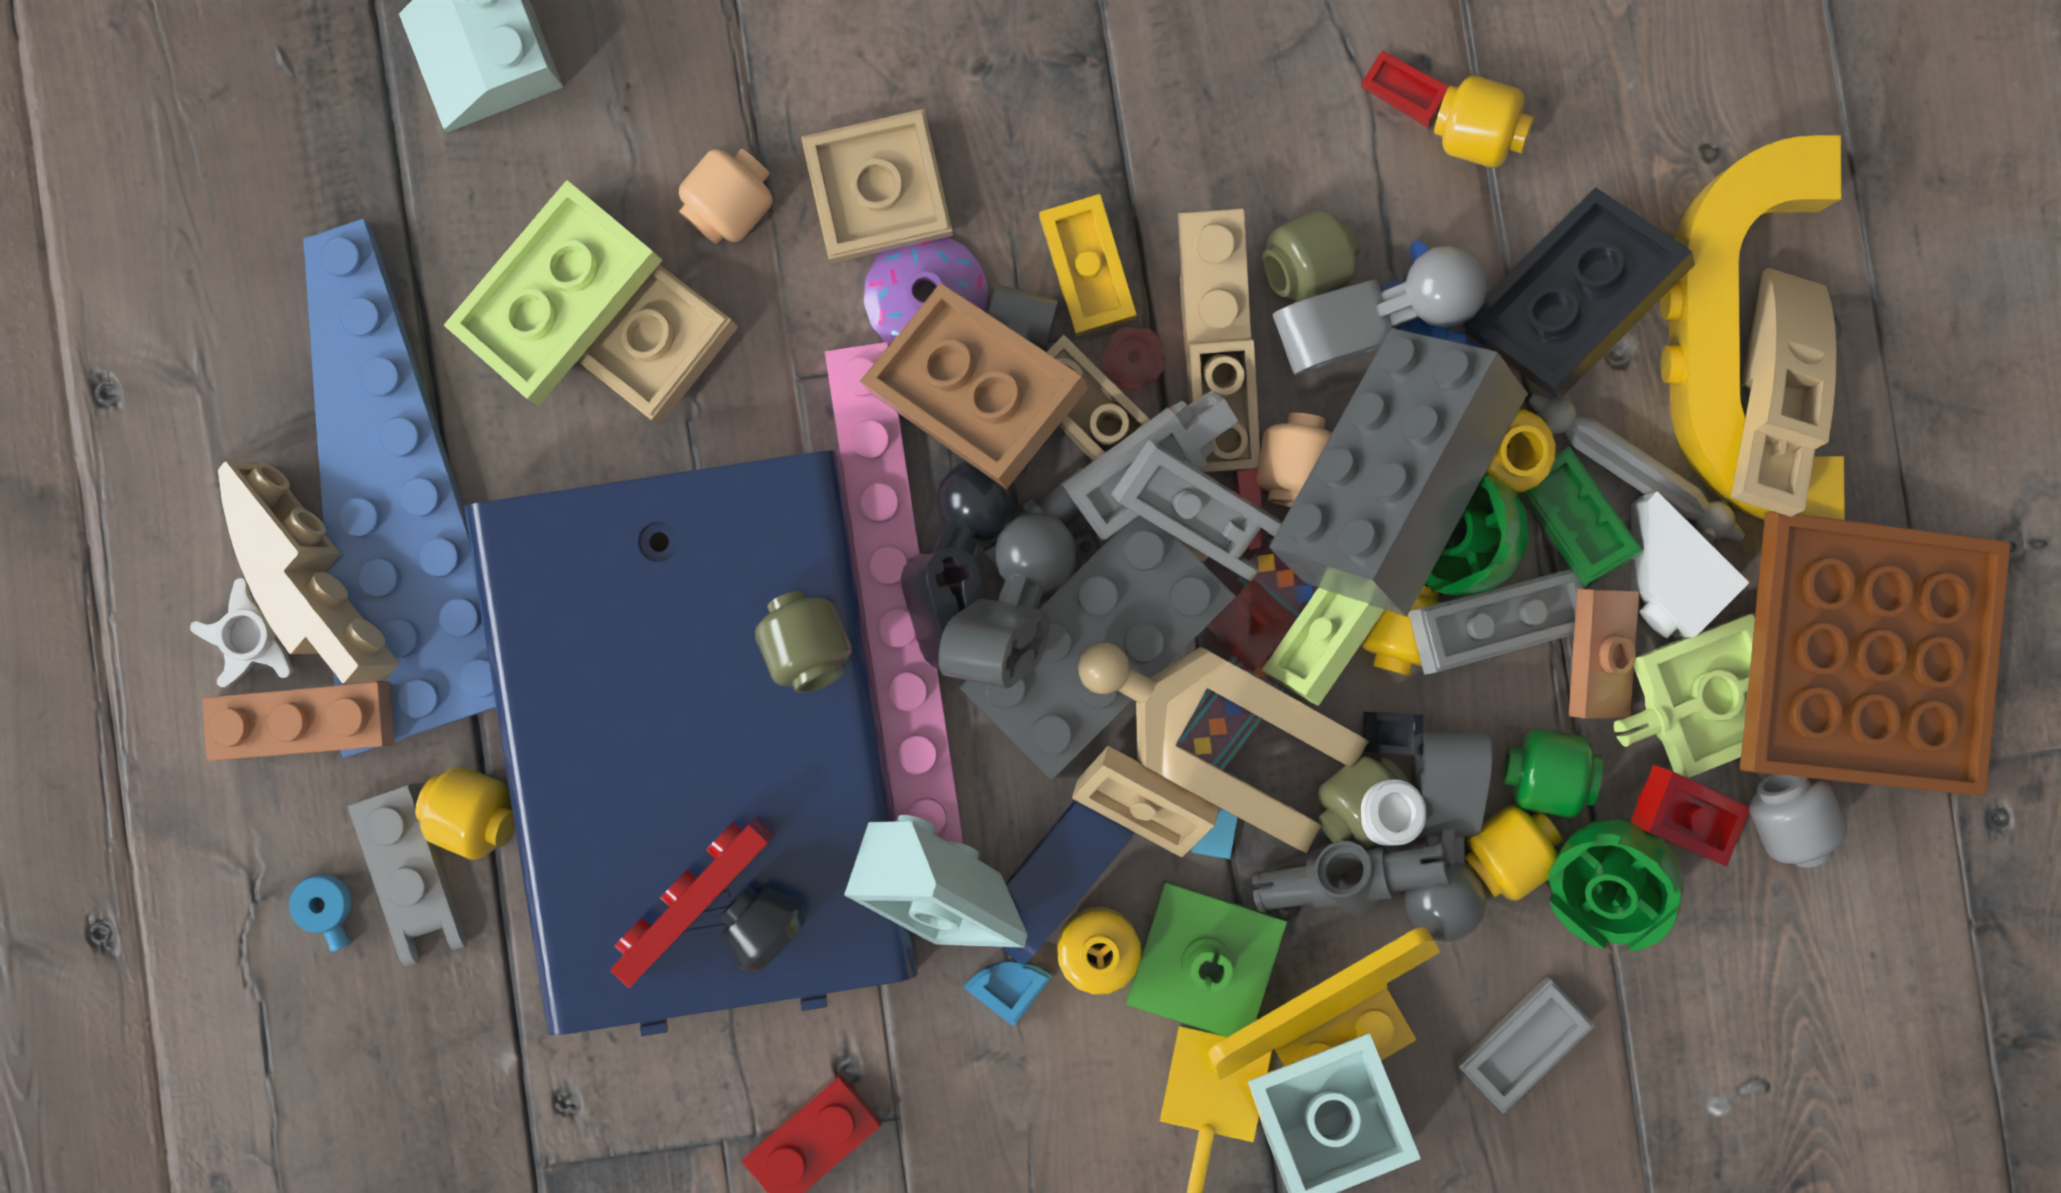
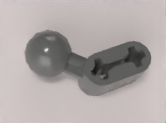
(1007, 637)
(1455, 787)

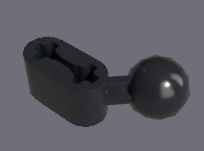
(972, 510)

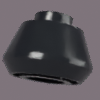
(760, 927)

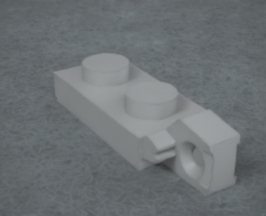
(1180, 430)

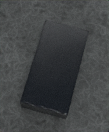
(1393, 732)

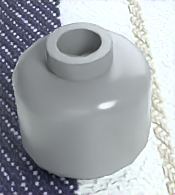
(1797, 819)

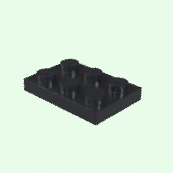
(1579, 292)

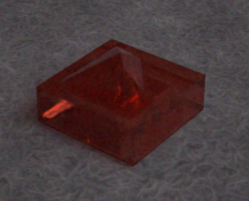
(1252, 624)

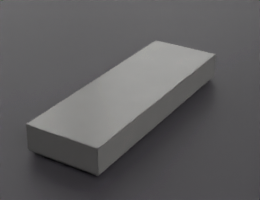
(1495, 621)

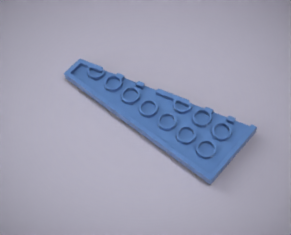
(391, 489)

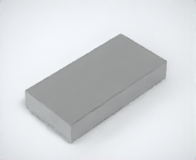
(1525, 1044)

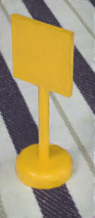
(1205, 1103)

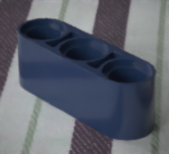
(1062, 872)

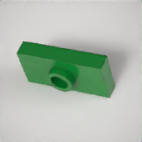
(1581, 520)

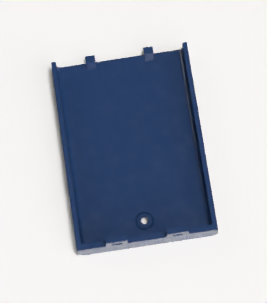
(653, 725)

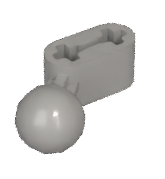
(1441, 289)

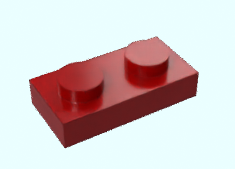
(1690, 815)
(812, 1139)

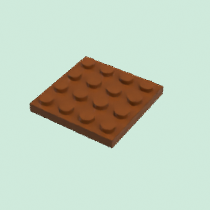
(1875, 654)

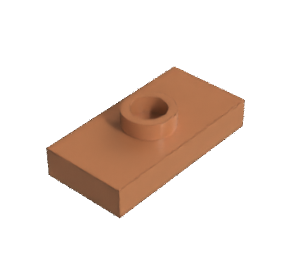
(1603, 653)

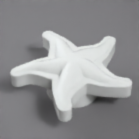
(244, 638)

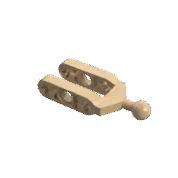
(1167, 704)

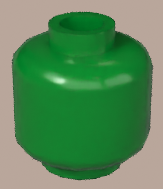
(1553, 773)

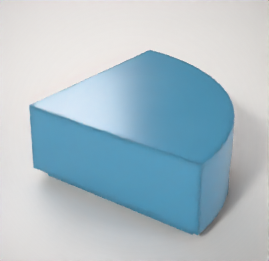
(1008, 987)

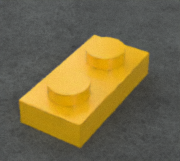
(1087, 265)

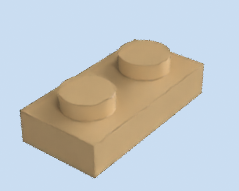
(1145, 802)

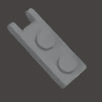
(1193, 507)
(406, 872)

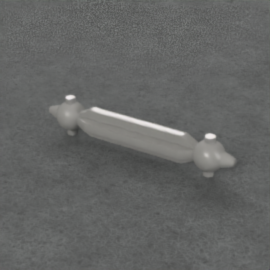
(1637, 468)

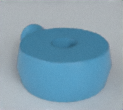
(328, 921)

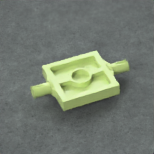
(1695, 696)

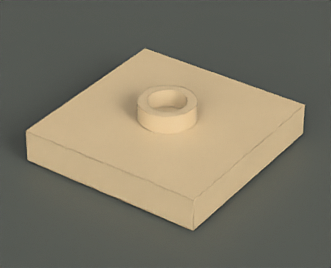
(877, 186)
(658, 344)

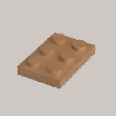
(974, 385)

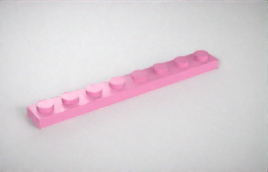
(883, 543)

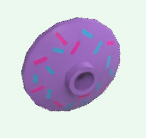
(898, 271)

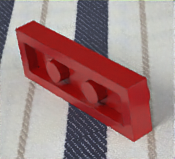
(688, 899)

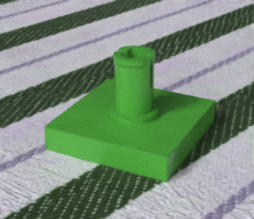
(1205, 960)

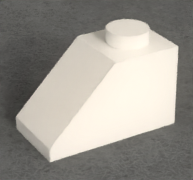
(1678, 572)

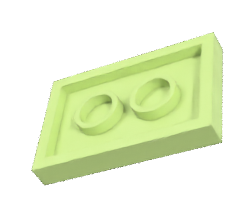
(552, 293)

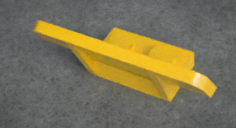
(1334, 1011)

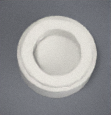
(1393, 813)

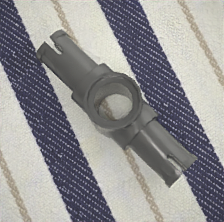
(1382, 877)

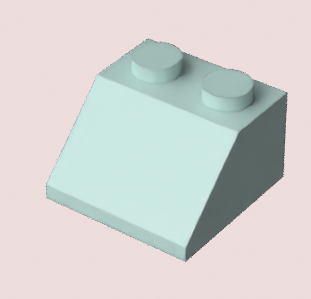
(479, 56)
(933, 886)
(1333, 1119)

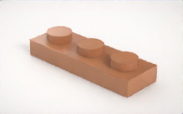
(298, 721)

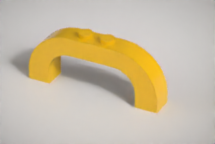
(1703, 310)

